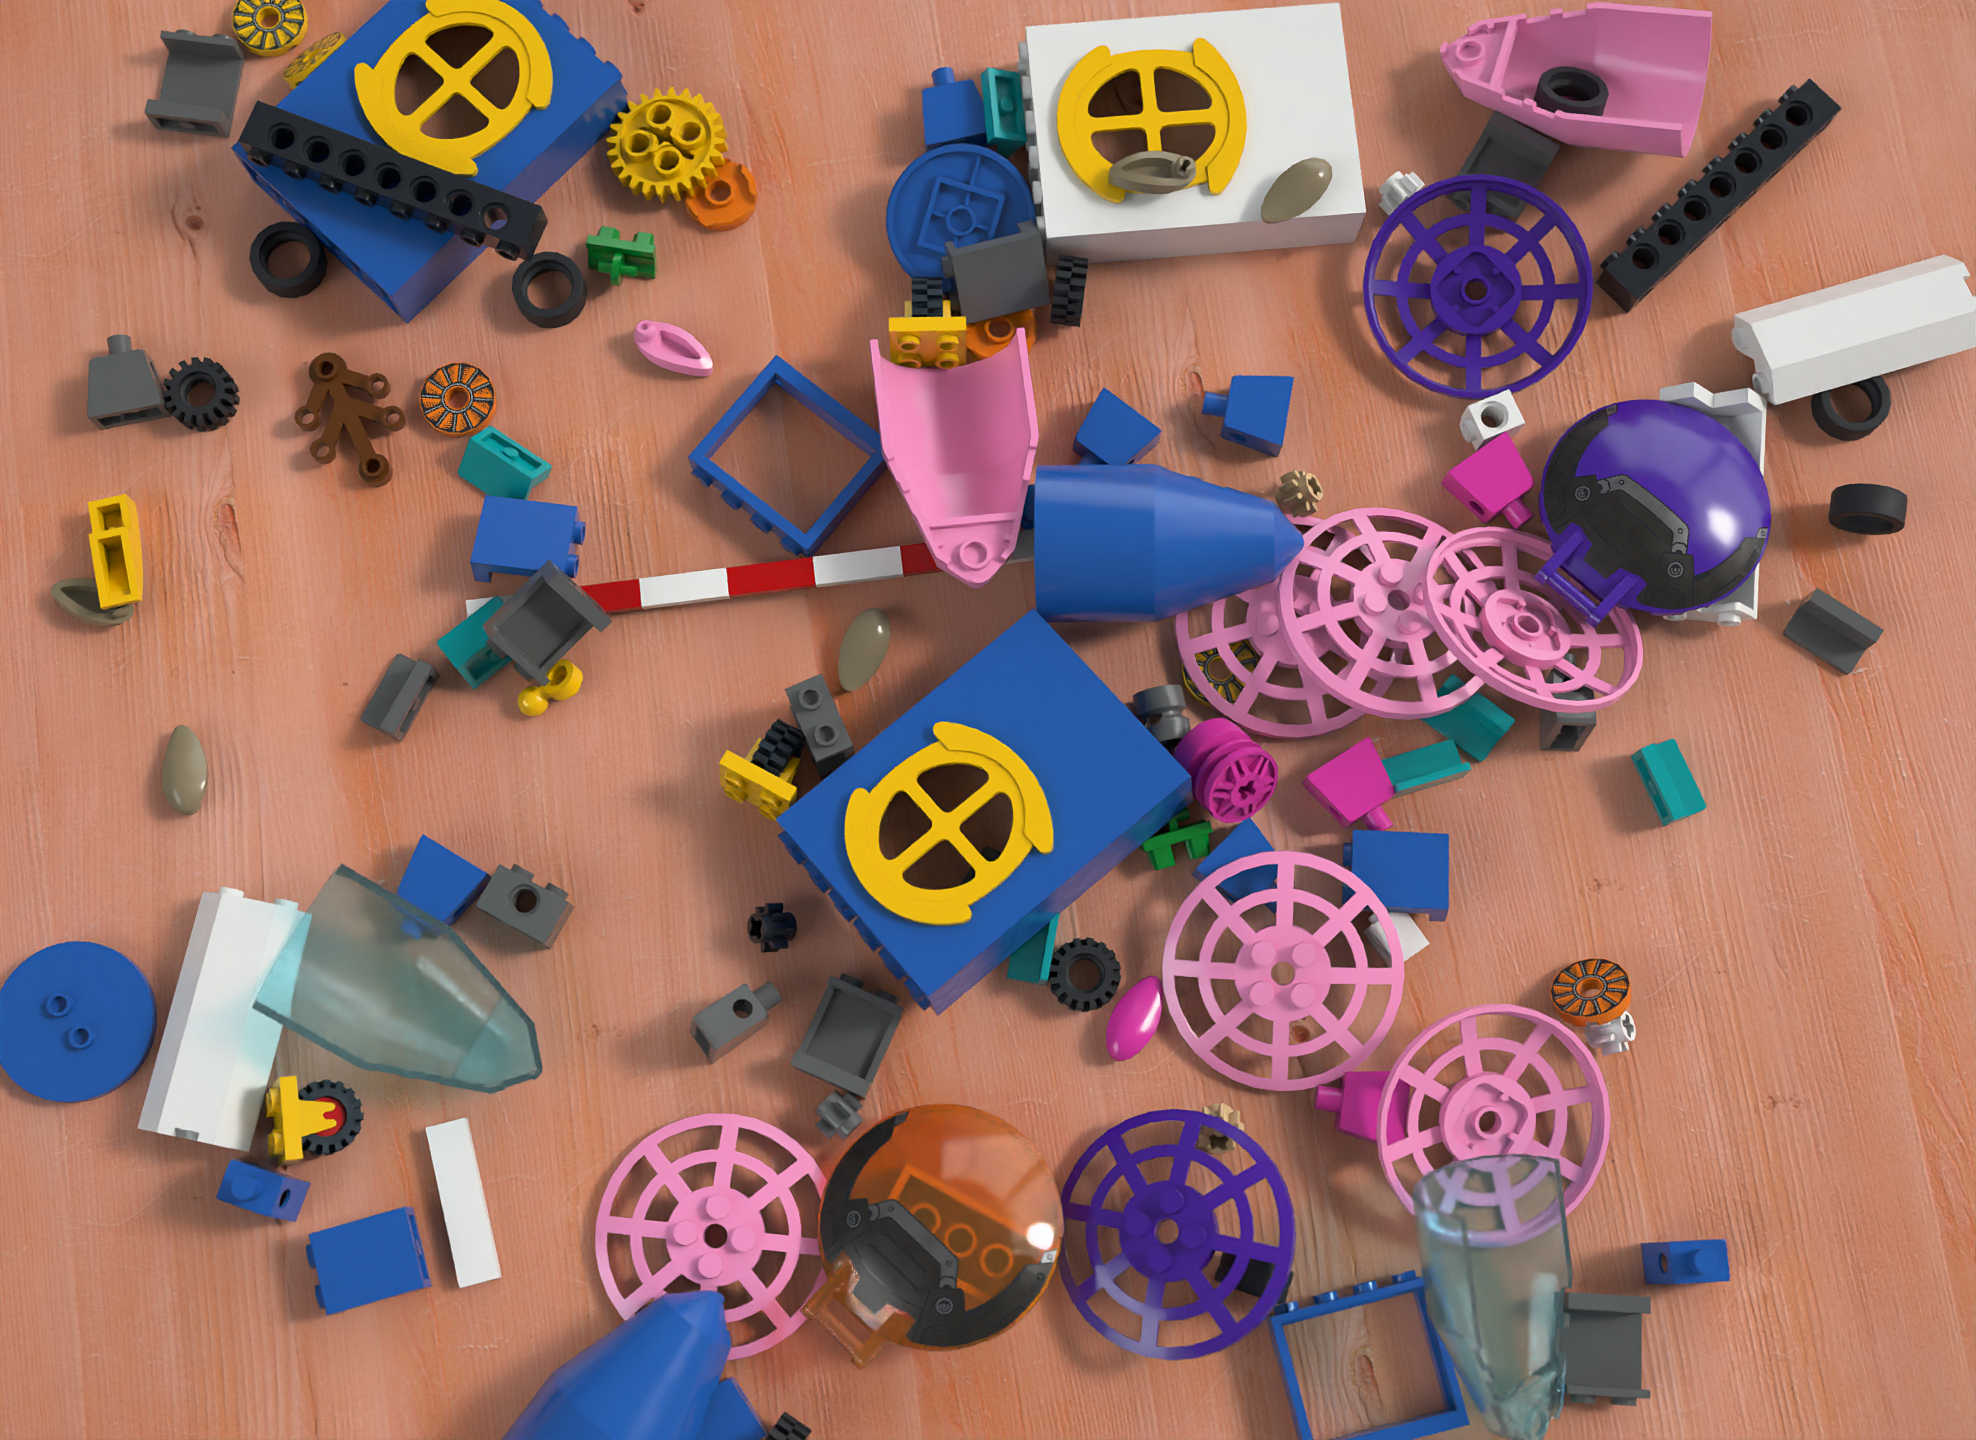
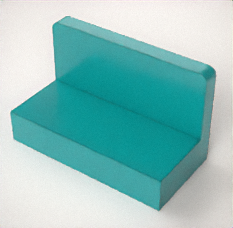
(1003, 110)
(501, 465)
(468, 647)
(1472, 725)
(1425, 768)
(1668, 781)
(1033, 959)

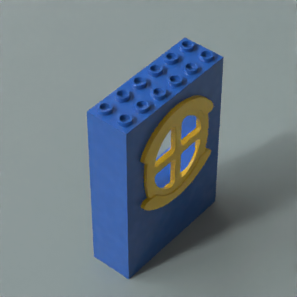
(554, 119)
(1081, 791)

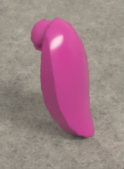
(1134, 1019)

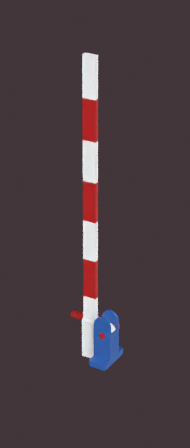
(779, 575)

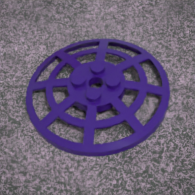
(1482, 265)
(1196, 1238)

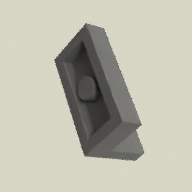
(1831, 631)
(400, 696)

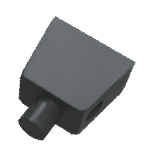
(124, 386)
(1566, 730)
(720, 1030)

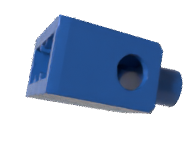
(952, 112)
(1253, 411)
(1114, 433)
(1241, 842)
(441, 881)
(261, 1189)
(1686, 1261)
(731, 1415)

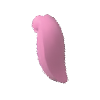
(672, 348)

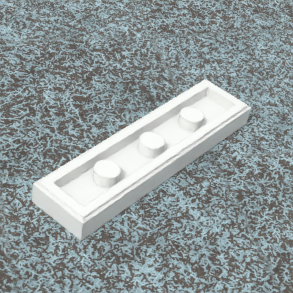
(463, 1202)

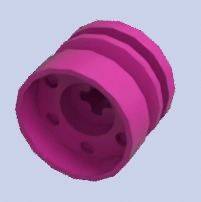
(1227, 770)

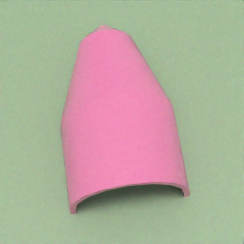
(1644, 54)
(961, 454)

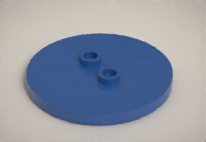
(957, 197)
(75, 1022)

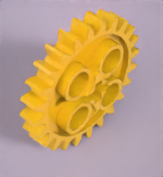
(647, 170)

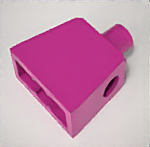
(1493, 482)
(1354, 787)
(1358, 1102)

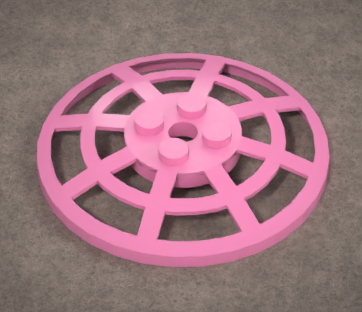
(1375, 615)
(1543, 633)
(1267, 639)
(1283, 944)
(1498, 1093)
(707, 1207)

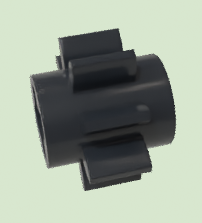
(772, 927)

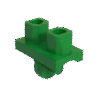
(622, 257)
(1192, 834)

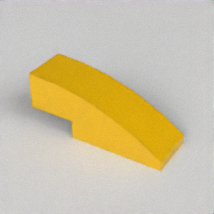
(116, 550)

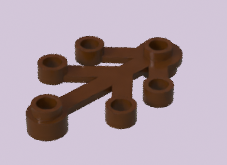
(347, 412)

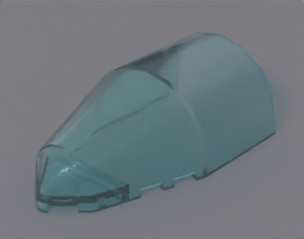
(397, 992)
(1497, 1283)

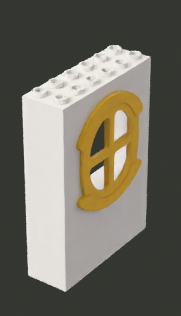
(1275, 100)

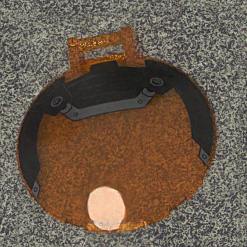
(935, 1232)

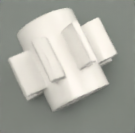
(1398, 189)
(1611, 1036)

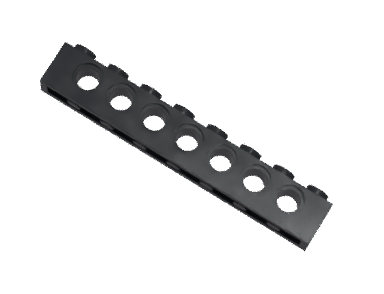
(1805, 105)
(271, 127)

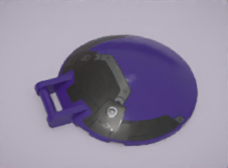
(1651, 510)

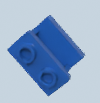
(523, 536)
(1402, 870)
(368, 1260)

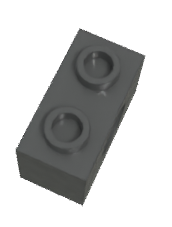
(502, 898)

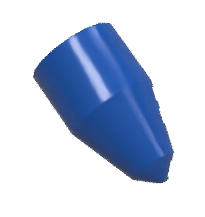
(1148, 542)
(639, 1379)

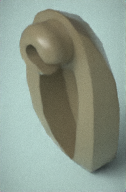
(1153, 172)
(1296, 190)
(81, 600)
(863, 648)
(184, 771)

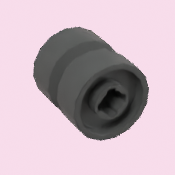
(1162, 713)

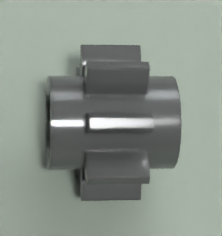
(839, 1115)

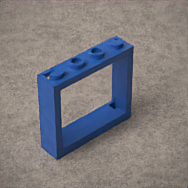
(828, 410)
(1365, 1293)

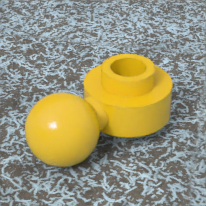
(564, 683)

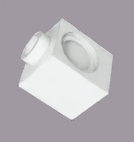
(1500, 408)
(1409, 936)

